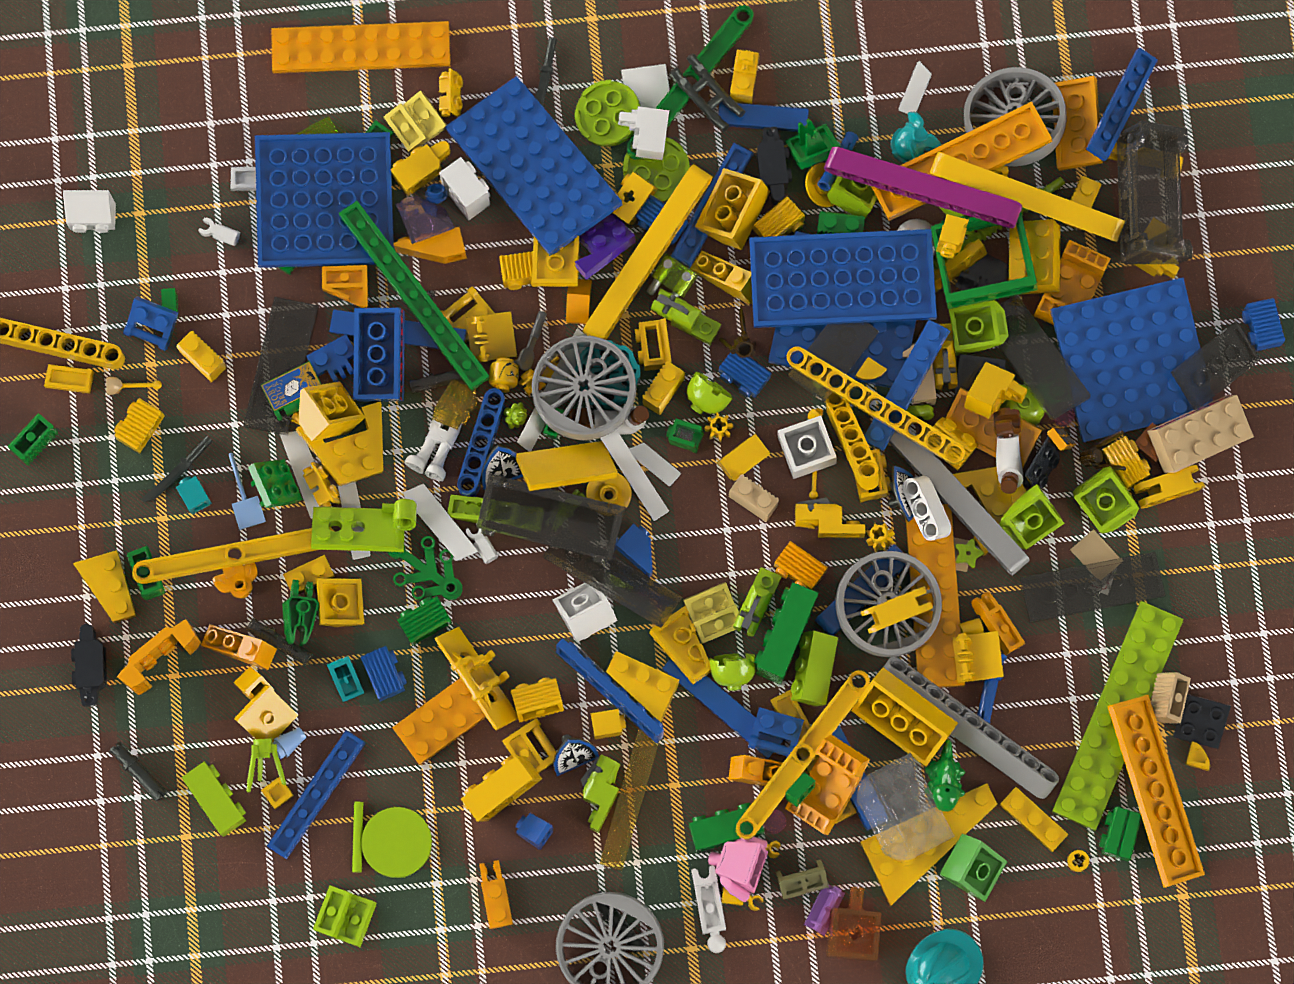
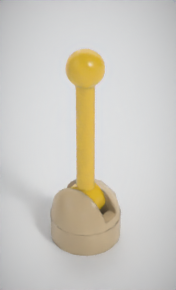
(114, 385)

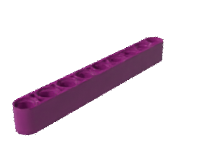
(923, 187)

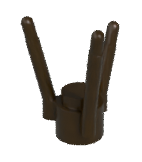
(742, 345)
(1094, 456)

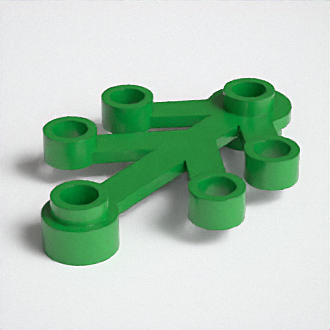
(429, 572)

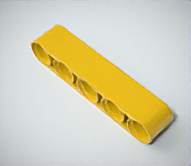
(856, 447)

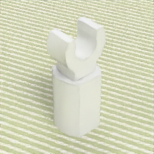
(220, 232)
(483, 546)

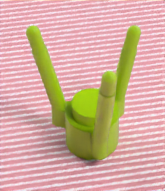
(261, 749)

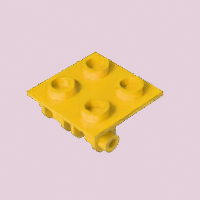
(491, 336)
(977, 656)

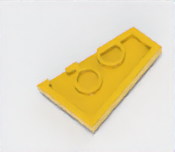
(108, 583)
(682, 645)

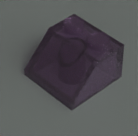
(423, 218)

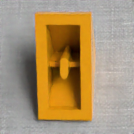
(579, 302)

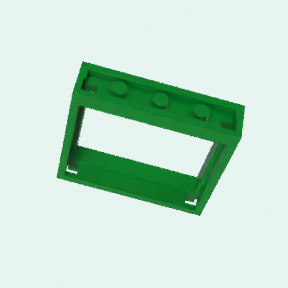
(991, 291)

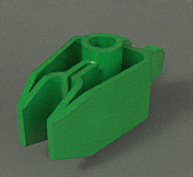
(299, 613)

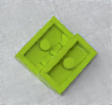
(344, 916)

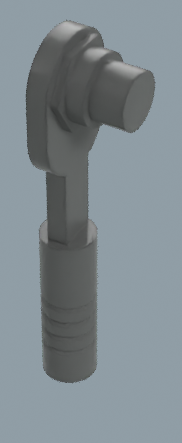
(527, 355)

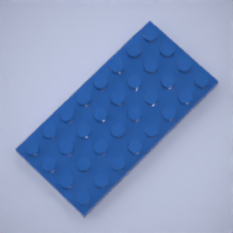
(533, 166)
(842, 278)

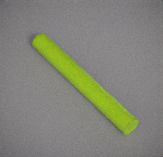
(357, 837)

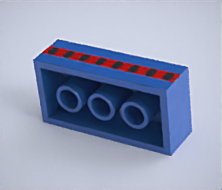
(379, 354)

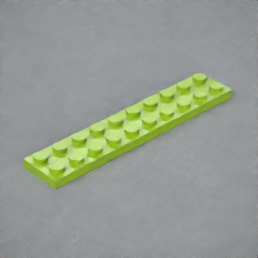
(1099, 753)

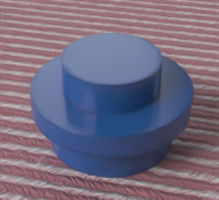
(436, 193)

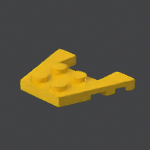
(354, 455)
(989, 493)

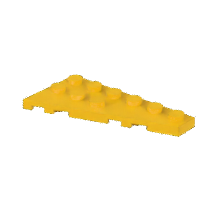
(898, 876)

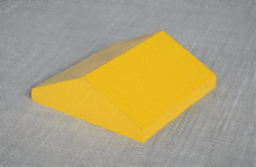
(340, 602)

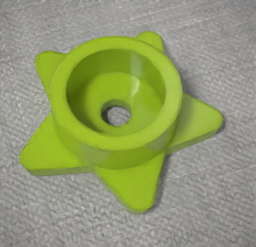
(969, 559)

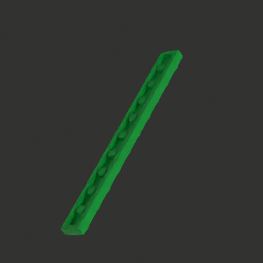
(414, 296)

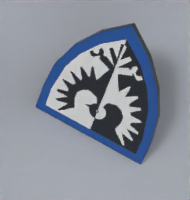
(501, 463)
(899, 475)
(573, 753)

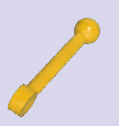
(813, 494)

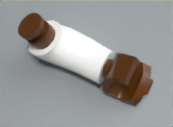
(633, 423)
(1008, 459)

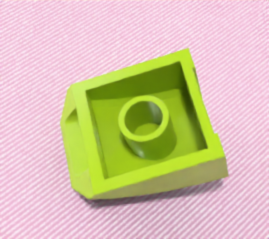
(852, 196)
(978, 327)
(1106, 500)
(1031, 518)

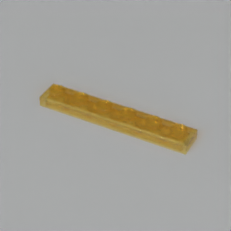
(629, 802)

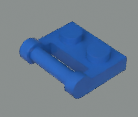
(152, 316)
(778, 726)

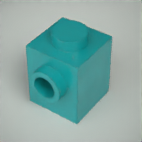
(193, 494)

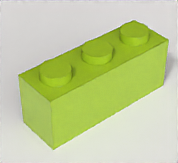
(814, 668)
(214, 798)

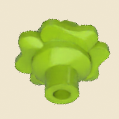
(515, 415)

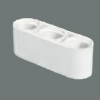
(926, 508)

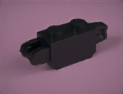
(772, 164)
(90, 666)

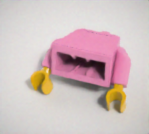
(742, 865)

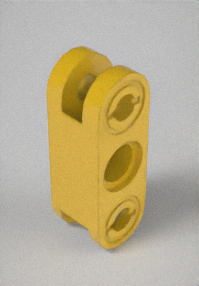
(1168, 487)
(897, 609)

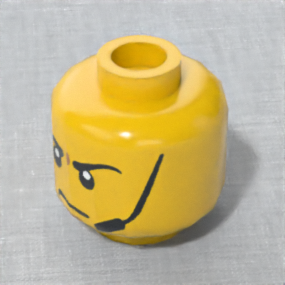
(504, 374)

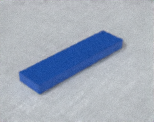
(765, 116)

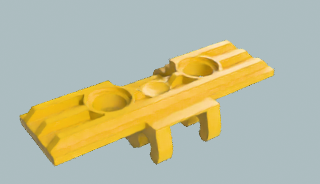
(478, 677)

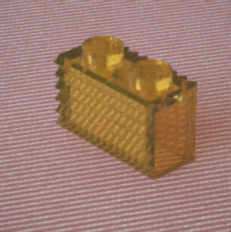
(455, 405)

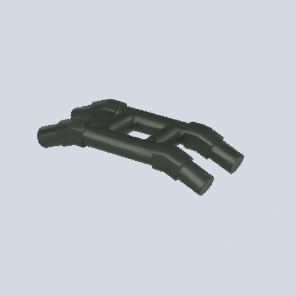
(707, 79)

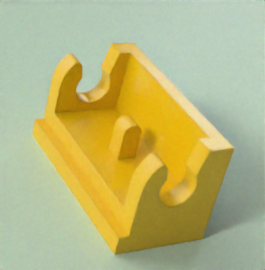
(743, 457)

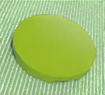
(600, 109)
(662, 173)
(396, 842)

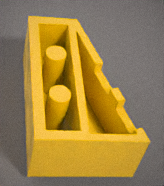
(643, 684)

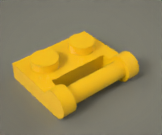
(479, 309)
(520, 745)

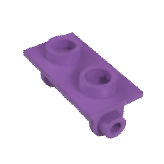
(820, 913)

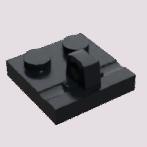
(970, 367)

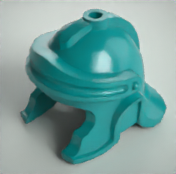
(912, 139)

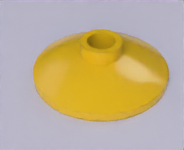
(816, 194)
(617, 486)

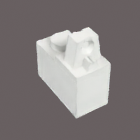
(649, 130)

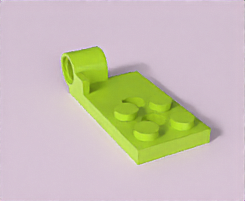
(381, 532)

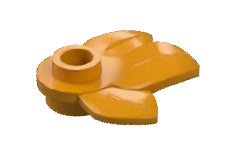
(234, 577)

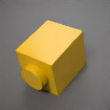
(251, 683)
(607, 724)

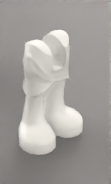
(435, 436)

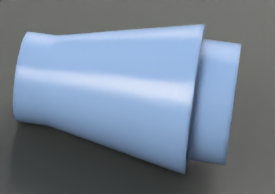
(289, 742)

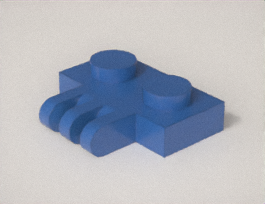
(333, 358)

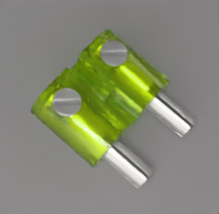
(672, 275)

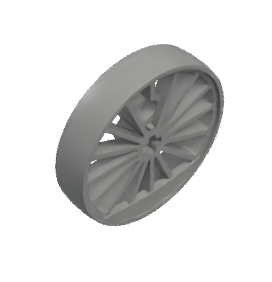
(1018, 75)
(559, 422)
(901, 646)
(628, 905)

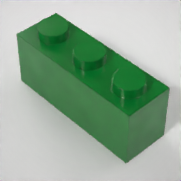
(719, 829)

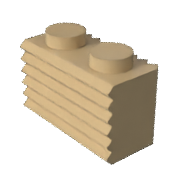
(753, 498)
(1170, 697)

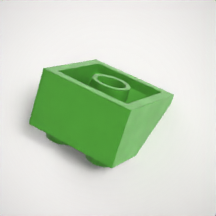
(973, 867)

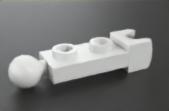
(710, 909)

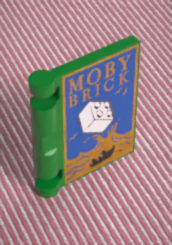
(285, 389)

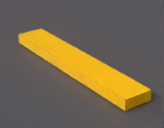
(784, 705)

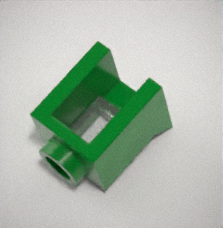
(685, 435)

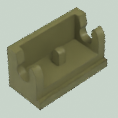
(802, 882)

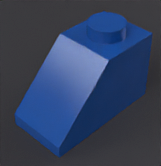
(637, 548)
(534, 830)

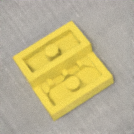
(415, 121)
(712, 612)

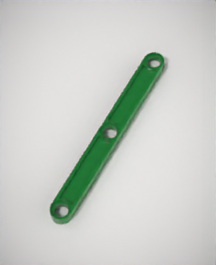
(710, 58)

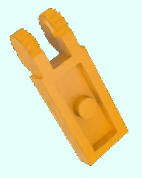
(998, 620)
(495, 898)

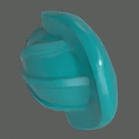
(945, 958)

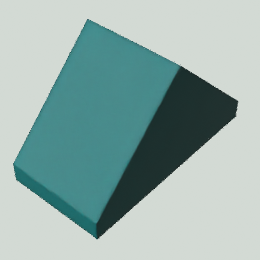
(345, 678)

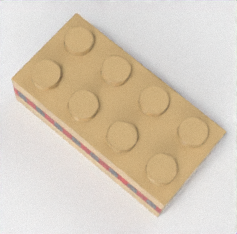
(1200, 433)

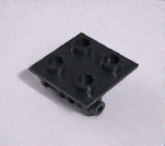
(983, 273)
(1042, 465)
(1202, 721)

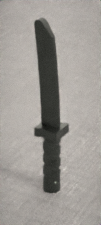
(546, 70)
(178, 470)

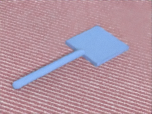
(248, 511)

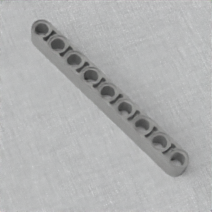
(961, 503)
(981, 735)

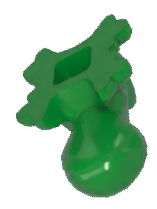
(945, 778)

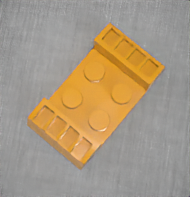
(1079, 278)
(157, 646)
(836, 777)

